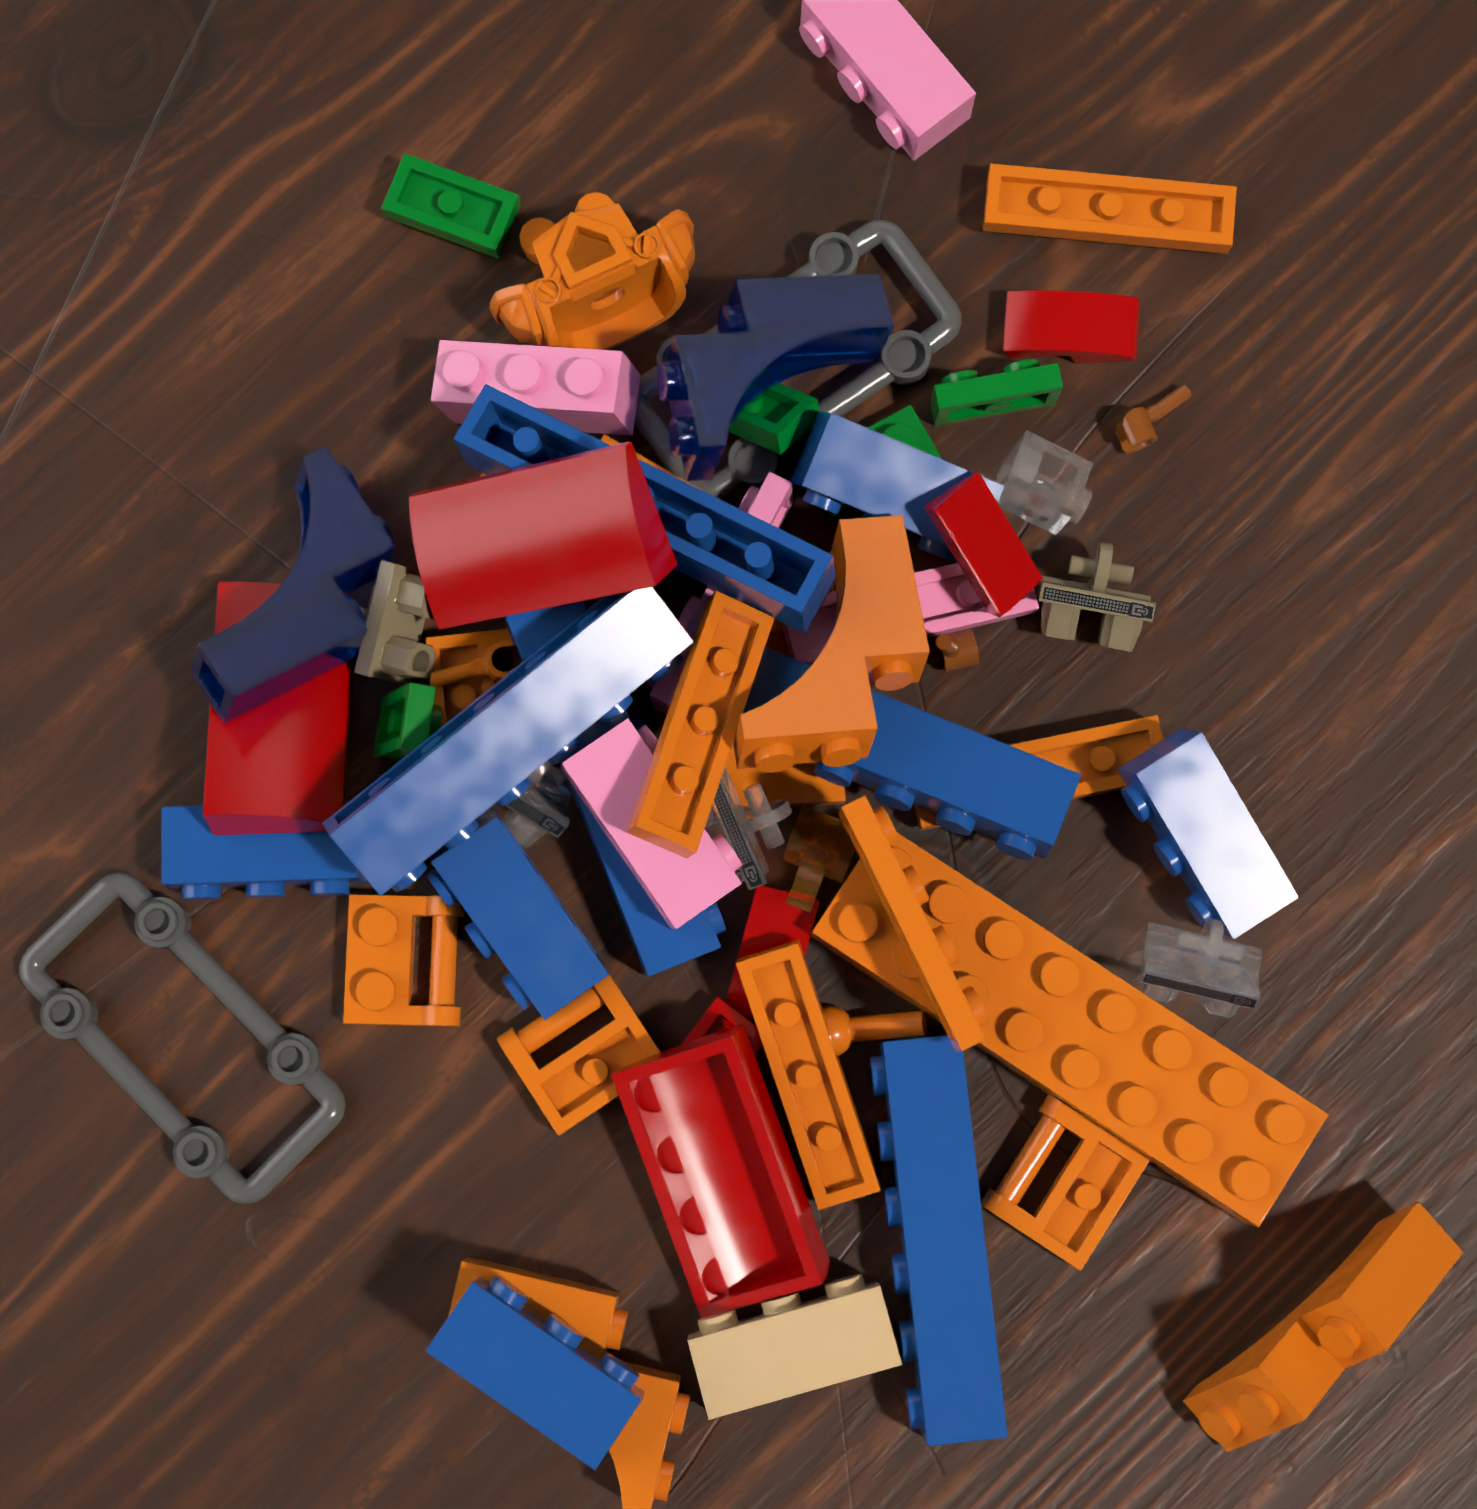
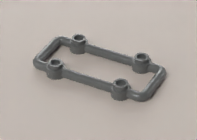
(901, 361)
(74, 1015)

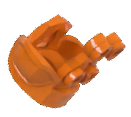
(598, 277)

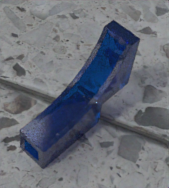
(764, 338)
(308, 619)

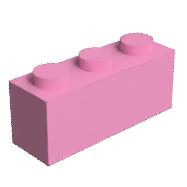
(891, 68)
(575, 385)
(609, 782)

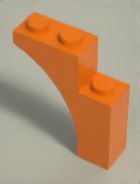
(874, 643)
(595, 1315)
(1337, 1326)

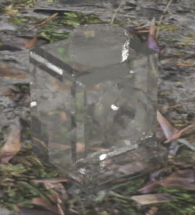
(1044, 483)

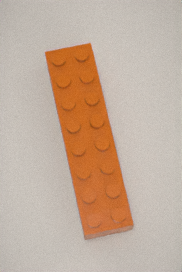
(1089, 1038)

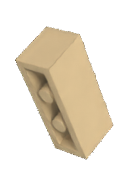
(792, 1346)

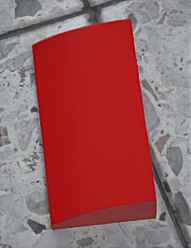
(539, 537)
(283, 760)
(722, 1172)

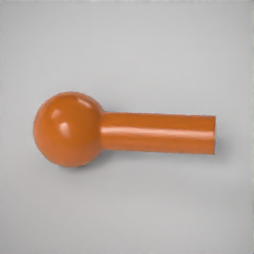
(852, 1029)

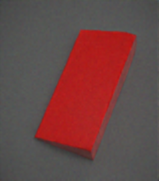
(984, 544)

